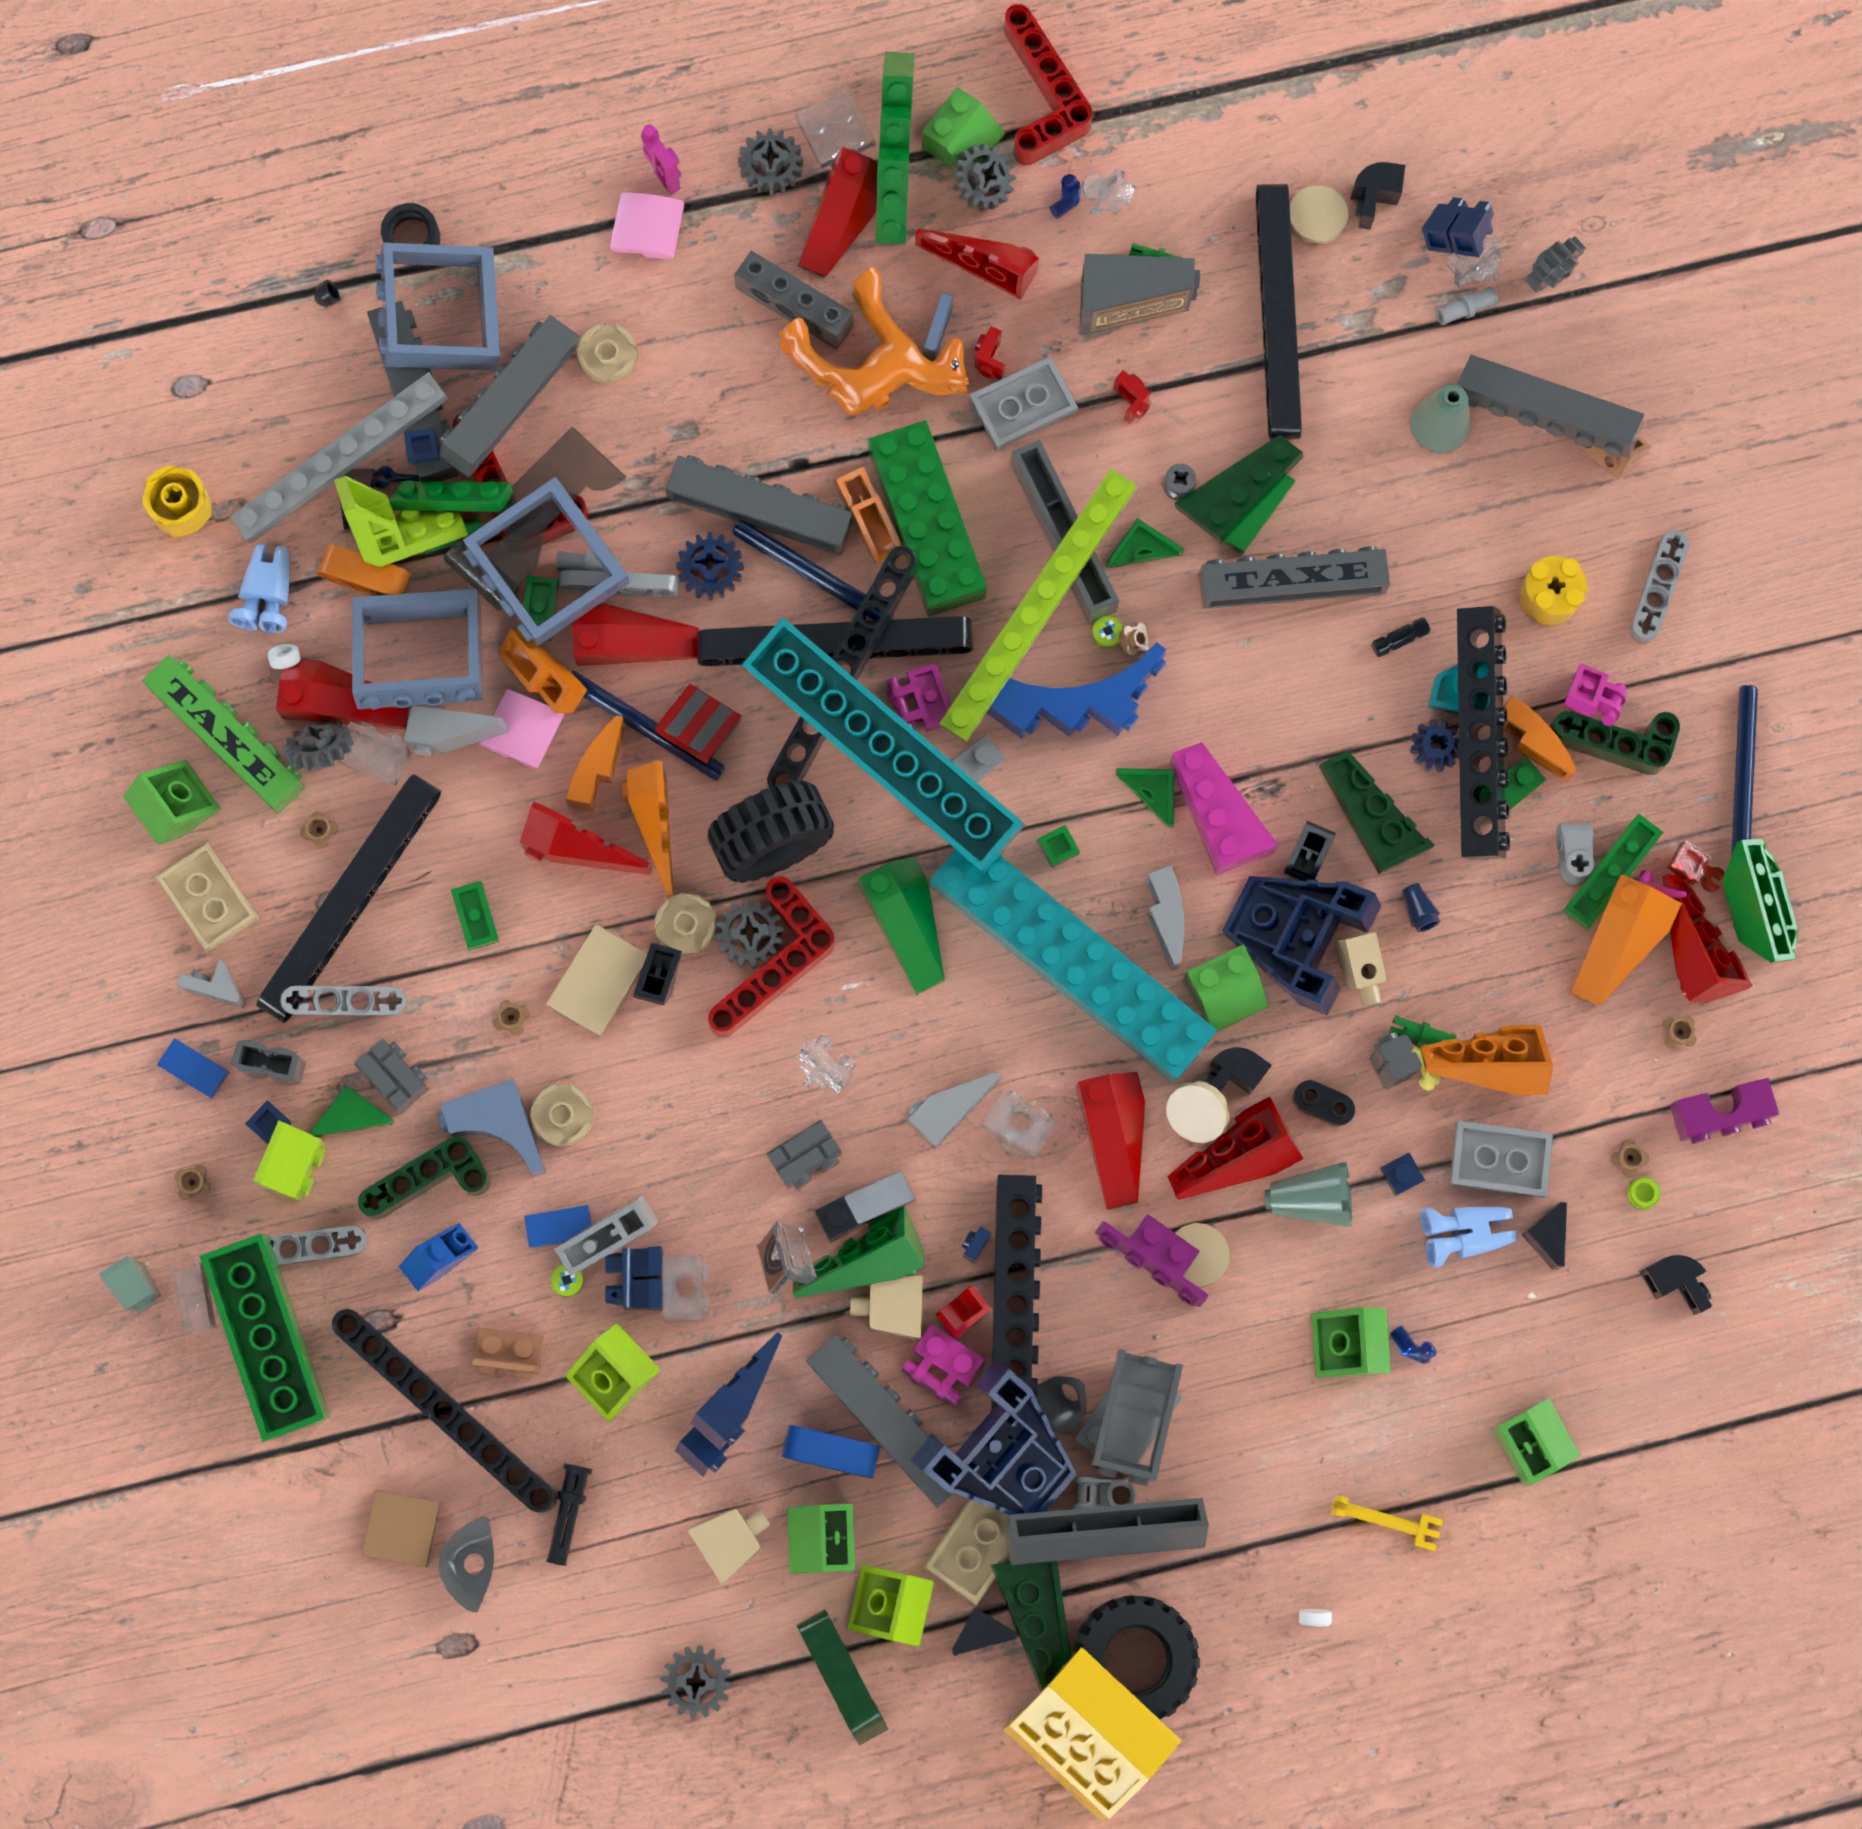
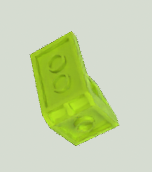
(395, 536)

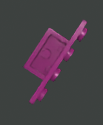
(1159, 1253)

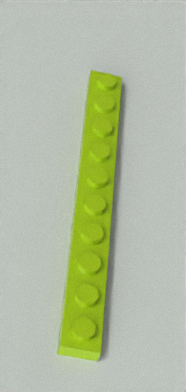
(1038, 605)

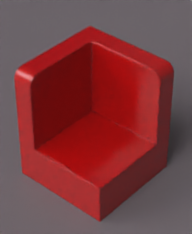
(963, 1312)

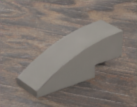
(1167, 914)

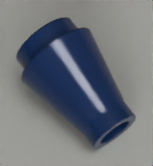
(1421, 910)

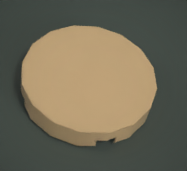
(1318, 214)
(607, 353)
(686, 923)
(1198, 1112)
(561, 1115)
(1213, 1253)

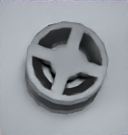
(1179, 488)

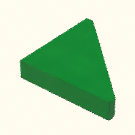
(1143, 545)
(1153, 788)
(350, 1113)

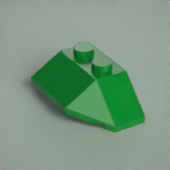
(1760, 902)

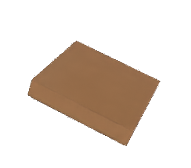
(401, 1528)

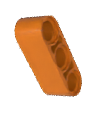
(350, 570)

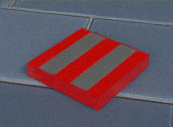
(698, 723)

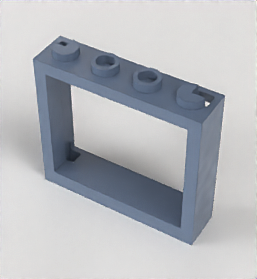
(438, 356)
(509, 603)
(414, 608)

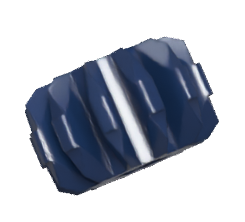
(1434, 734)

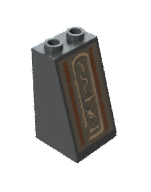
(1134, 289)

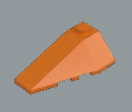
(649, 804)
(1628, 931)
(1504, 1061)

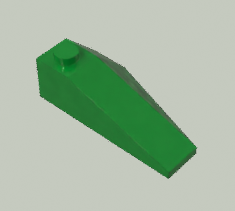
(905, 913)
(877, 1257)

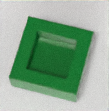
(1058, 846)

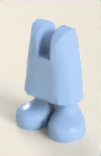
(264, 582)
(1469, 1230)

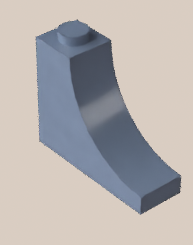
(496, 1114)

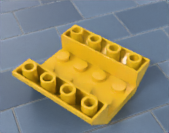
(1093, 1736)

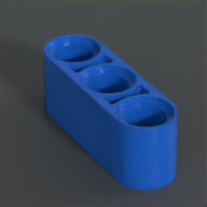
(831, 1451)

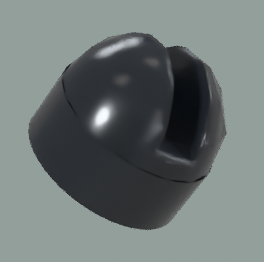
(326, 294)

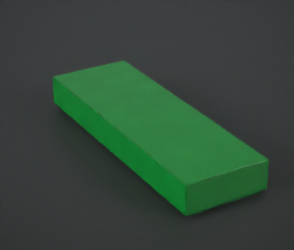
(1249, 528)

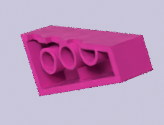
(1221, 814)

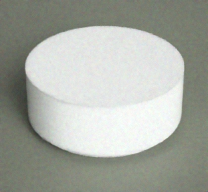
(283, 656)
(1315, 1617)

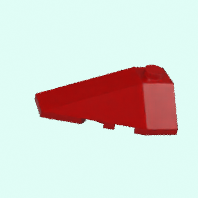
(843, 211)
(992, 261)
(627, 636)
(324, 693)
(557, 840)
(1699, 956)
(1114, 1124)
(1247, 1151)

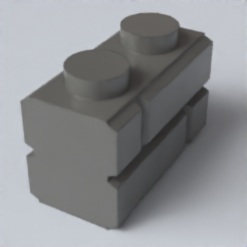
(1394, 1060)
(392, 1076)
(804, 1155)

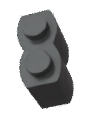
(260, 1062)

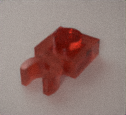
(1693, 867)

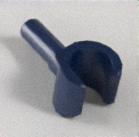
(390, 476)

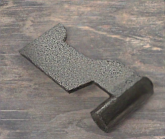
(516, 556)

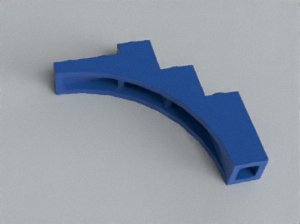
(1067, 708)

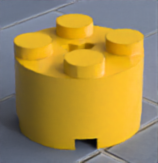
(181, 517)
(1542, 603)

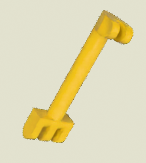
(1341, 1507)

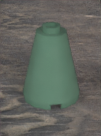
(1442, 419)
(1314, 1196)

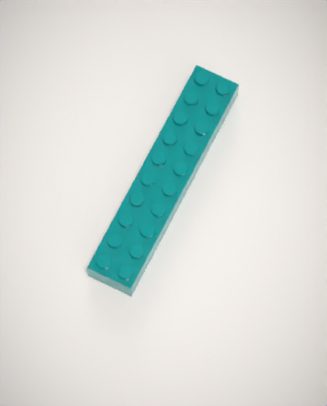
(883, 745)
(1076, 962)

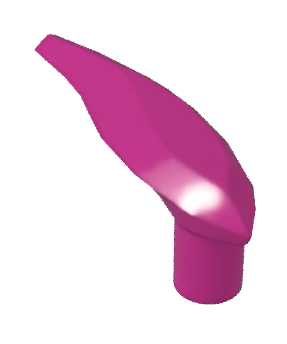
(1646, 877)

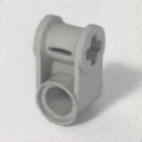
(1575, 846)
(1099, 1492)

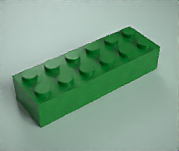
(927, 517)
(265, 1337)

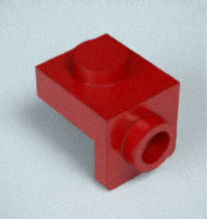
(986, 349)
(1133, 390)

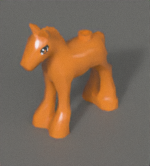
(887, 367)

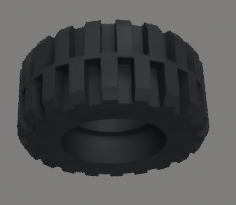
(770, 831)
(1167, 1625)

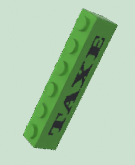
(223, 734)

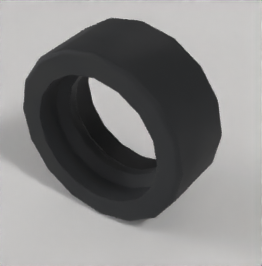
(406, 212)

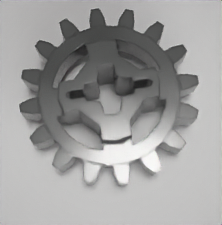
(756, 161)
(972, 181)
(1555, 264)
(318, 745)
(737, 934)
(681, 1680)

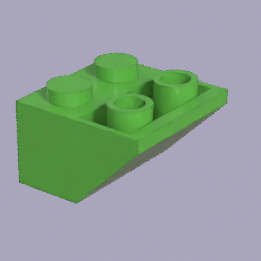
(1536, 1442)
(821, 1538)

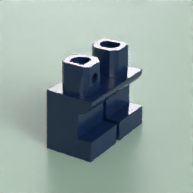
(1458, 227)
(636, 1264)

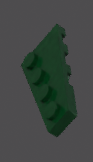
(1235, 492)
(1375, 819)
(1038, 1614)

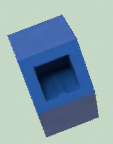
(437, 1256)

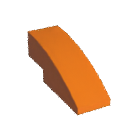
(868, 513)
(542, 673)
(1538, 740)
(596, 765)

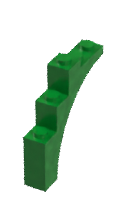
(894, 147)

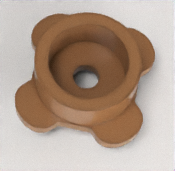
(1134, 639)
(317, 821)
(507, 1009)
(1686, 1024)
(1639, 1158)
(183, 1180)

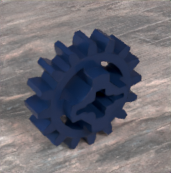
(721, 567)

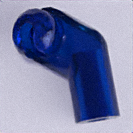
(1069, 197)
(1410, 1349)

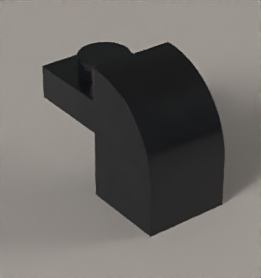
(1377, 183)
(1239, 1066)
(1679, 1273)

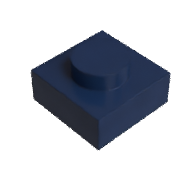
(421, 446)
(265, 1121)
(1402, 1174)
(975, 1243)

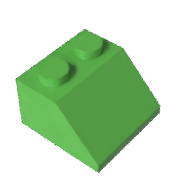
(959, 125)
(170, 801)
(1227, 988)
(1351, 1342)

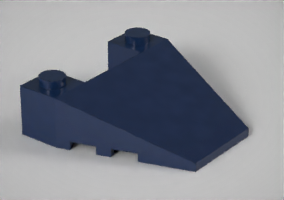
(1290, 927)
(723, 1415)
(1009, 1458)

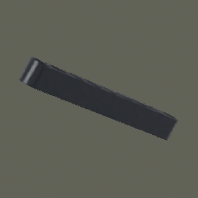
(1278, 311)
(899, 639)
(844, 655)
(350, 895)
(428, 1405)

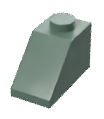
(131, 1284)

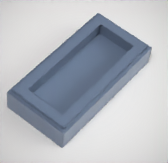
(938, 327)

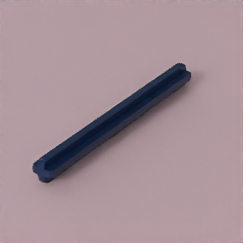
(802, 566)
(644, 725)
(1744, 764)

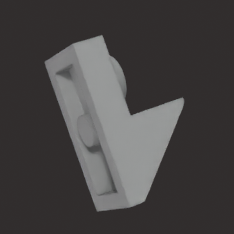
(221, 988)

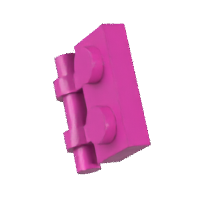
(662, 159)
(929, 694)
(1588, 695)
(947, 1355)

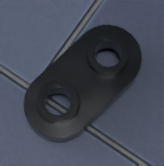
(1323, 1106)

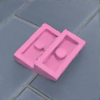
(647, 225)
(530, 729)

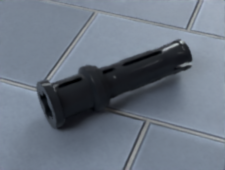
(557, 1553)

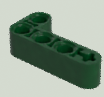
(1611, 735)
(419, 1184)
(842, 1677)

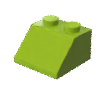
(290, 1162)
(612, 1372)
(890, 1605)

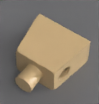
(1360, 952)
(892, 1307)
(729, 1541)

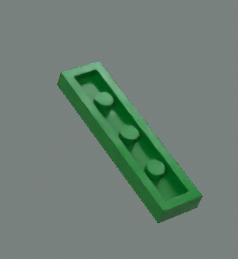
(451, 496)
(1620, 859)

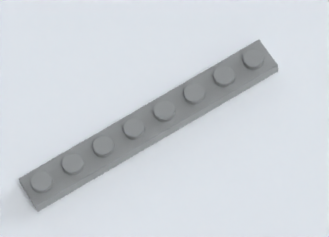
(339, 457)

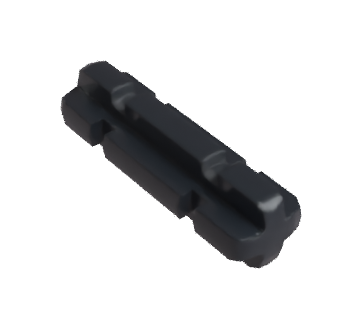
(1401, 637)

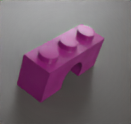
(1752, 1105)

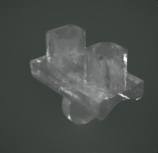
(1108, 192)
(1480, 267)
(821, 1067)

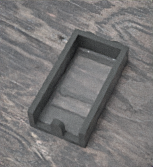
(1136, 1417)

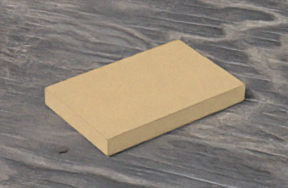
(207, 898)
(597, 980)
(970, 1549)

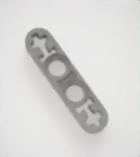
(639, 583)
(1661, 587)
(343, 1004)
(304, 1244)

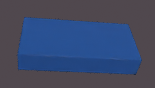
(193, 1068)
(556, 1225)

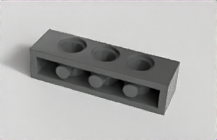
(793, 299)

